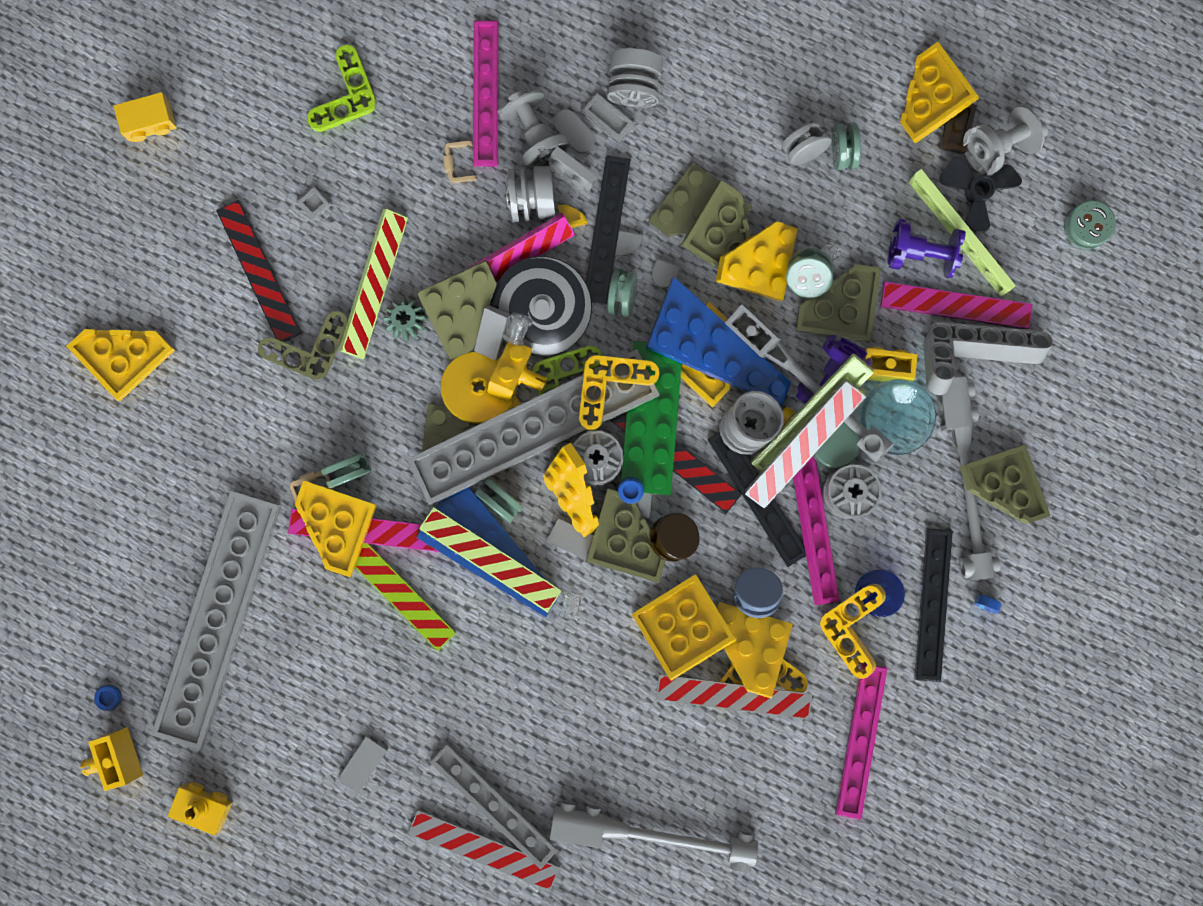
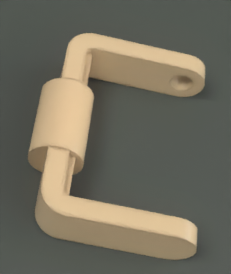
(449, 164)
(310, 477)

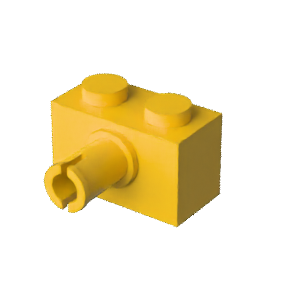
(513, 371)
(113, 759)
(200, 808)

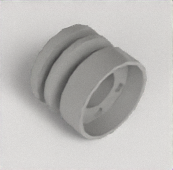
(635, 77)
(530, 193)
(762, 417)
(608, 447)
(840, 501)

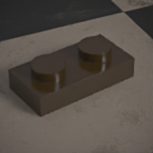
(955, 130)

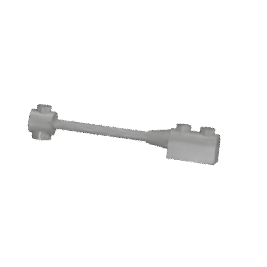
(770, 345)
(958, 416)
(591, 826)

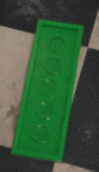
(652, 428)

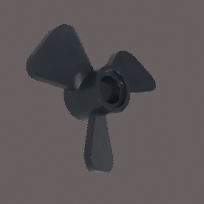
(960, 176)

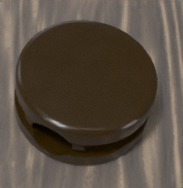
(674, 537)

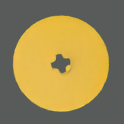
(459, 392)

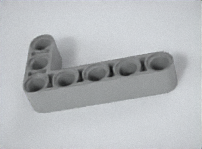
(978, 342)

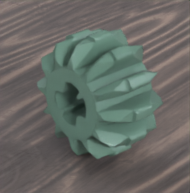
(412, 312)

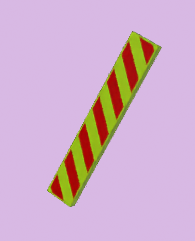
(403, 597)

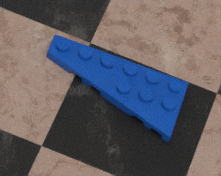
(702, 341)
(473, 515)

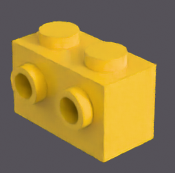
(145, 117)
(891, 364)

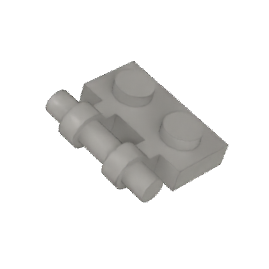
(572, 172)

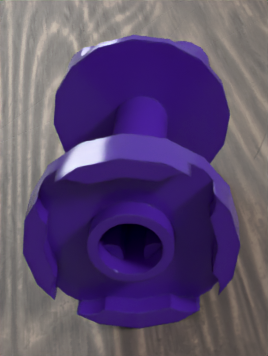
(916, 247)
(839, 353)

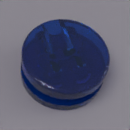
(892, 586)

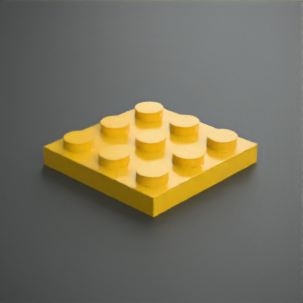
(683, 627)

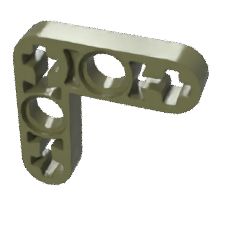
(307, 358)

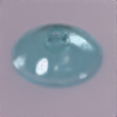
(914, 411)

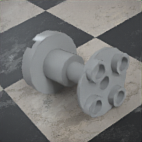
(537, 134)
(989, 146)

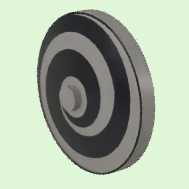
(552, 297)

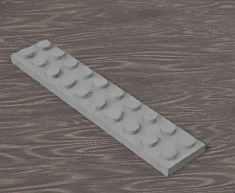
(522, 433)
(216, 620)

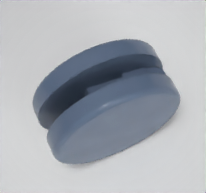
(758, 592)

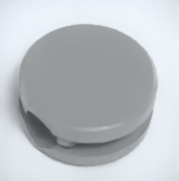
(806, 143)

